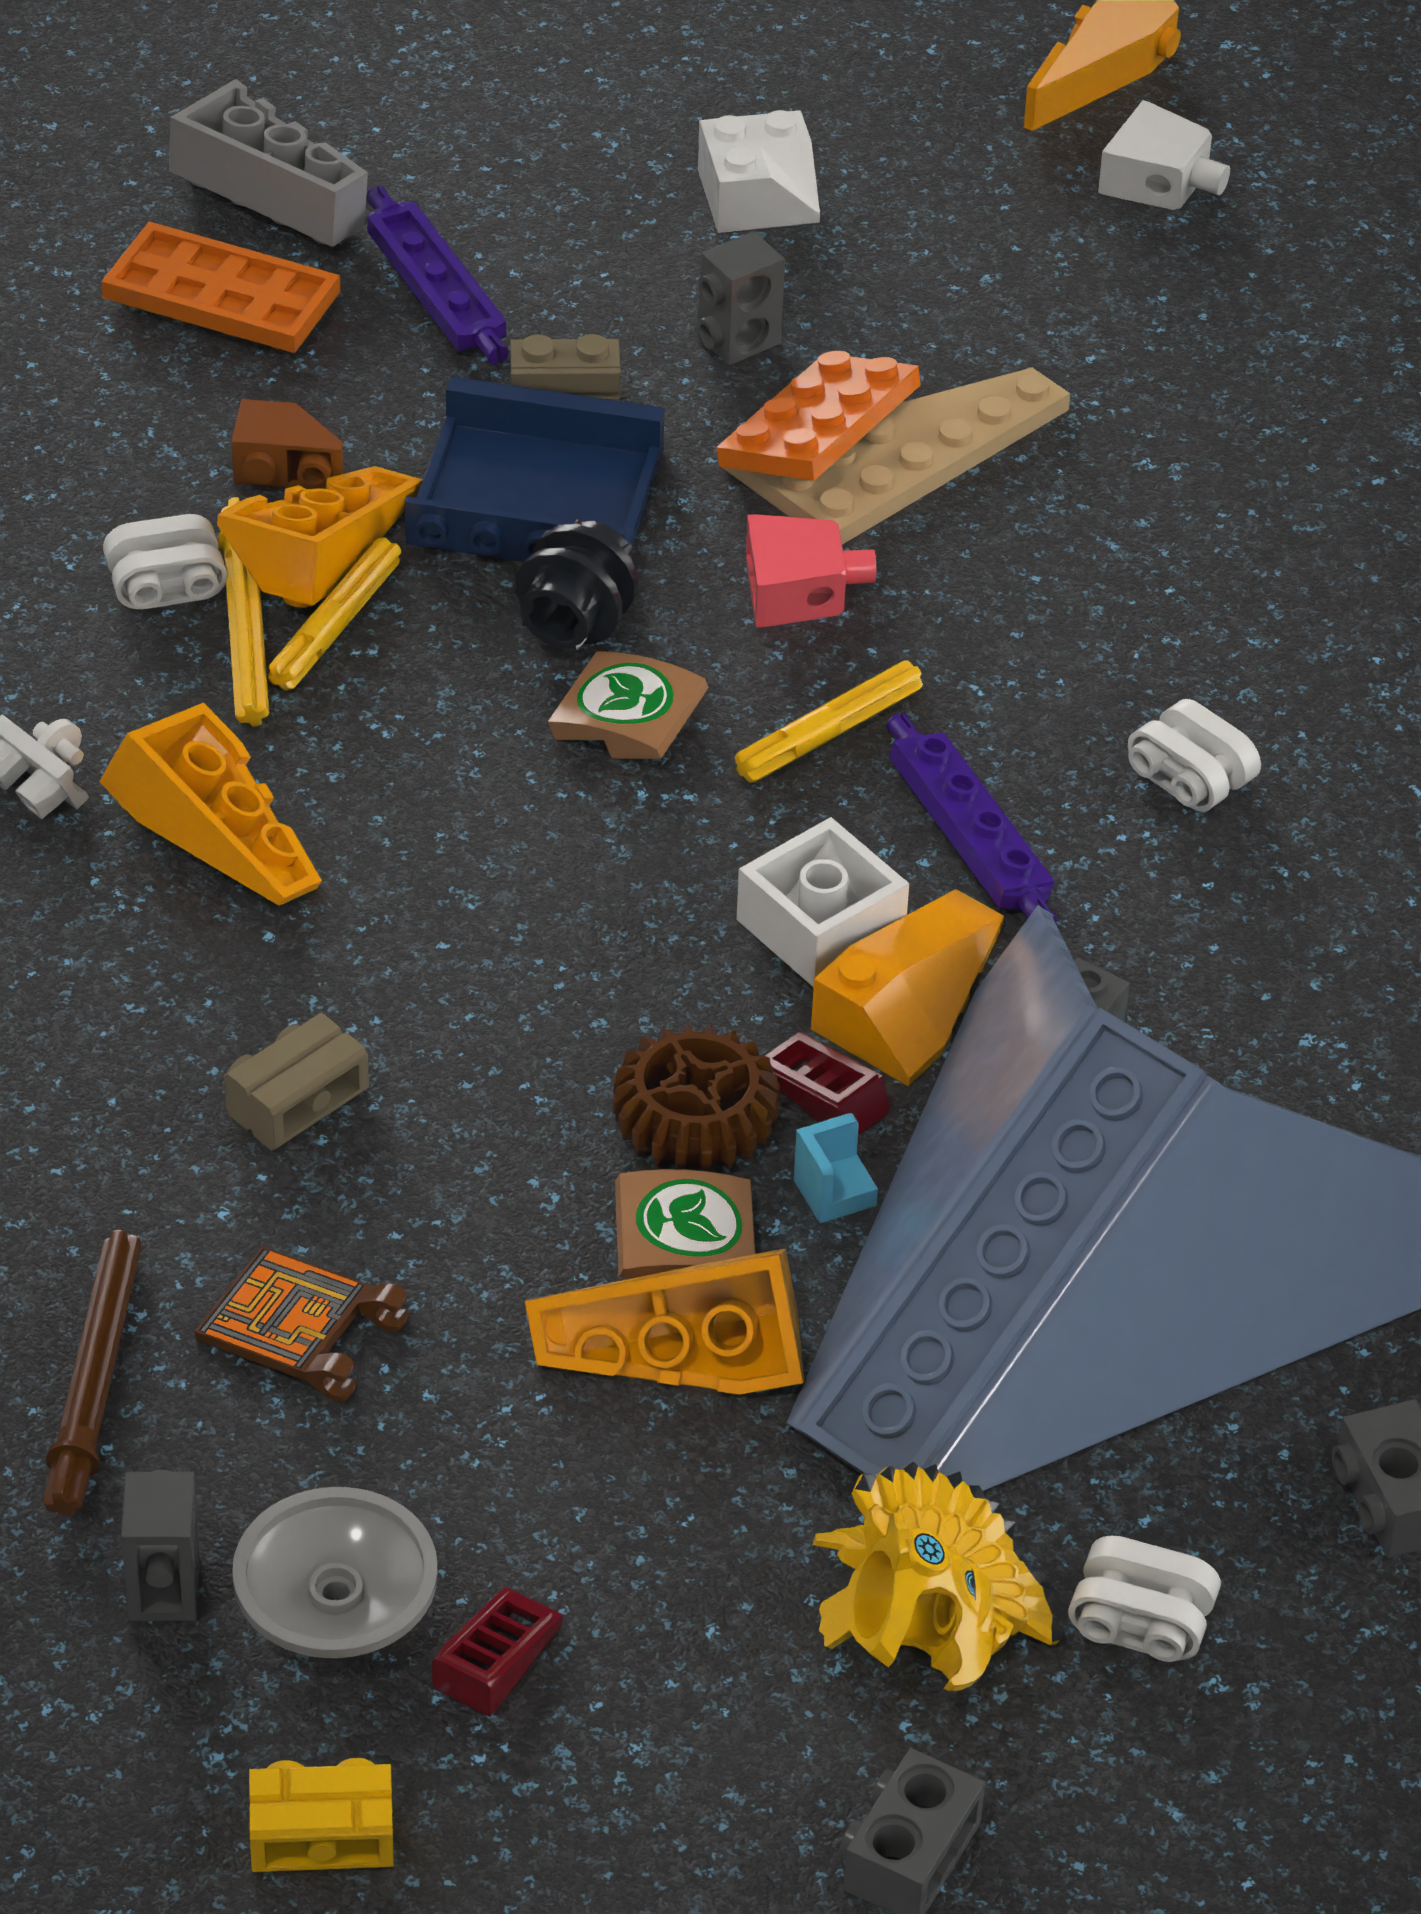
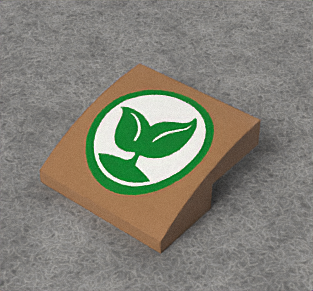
(629, 704)
(680, 1220)

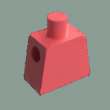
(800, 569)

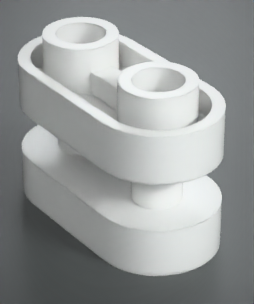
(165, 561)
(1193, 755)
(1144, 1598)

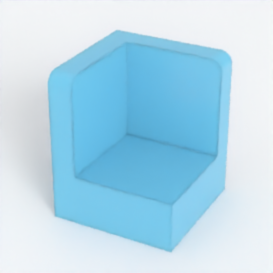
(830, 1169)

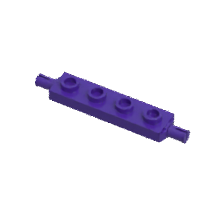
(436, 276)
(970, 818)

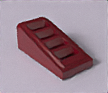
(816, 1083)
(488, 1688)

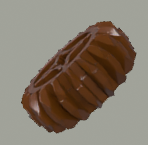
(696, 1098)

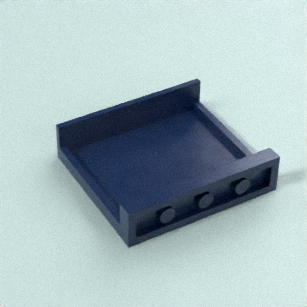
(532, 461)

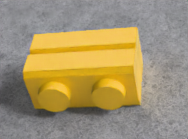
(321, 1816)

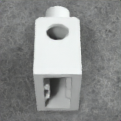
(1160, 160)

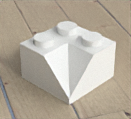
(758, 171)
(818, 897)

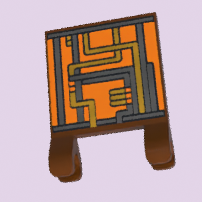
(292, 1316)

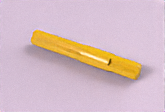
(334, 614)
(828, 721)

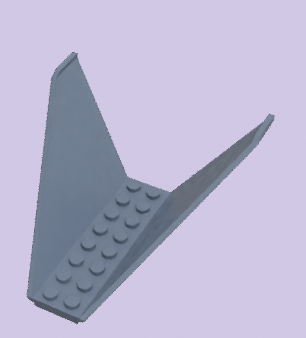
(1094, 1242)

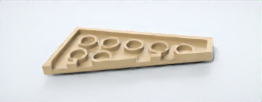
(916, 451)

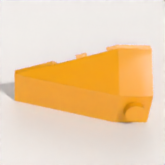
(1104, 52)
(316, 534)
(194, 789)
(906, 985)
(697, 1326)

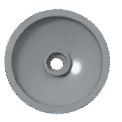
(329, 1548)

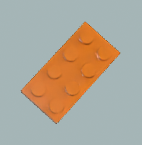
(221, 287)
(819, 416)

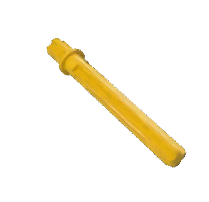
(245, 637)

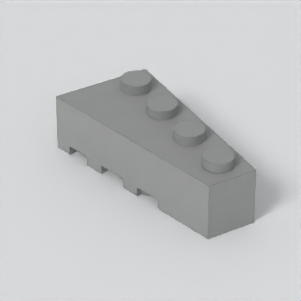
(267, 165)

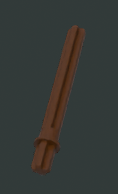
(74, 1453)

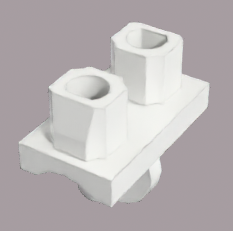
(45, 760)

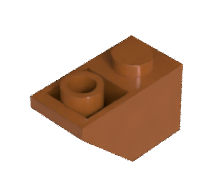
(283, 447)

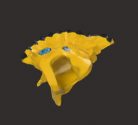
(934, 1575)

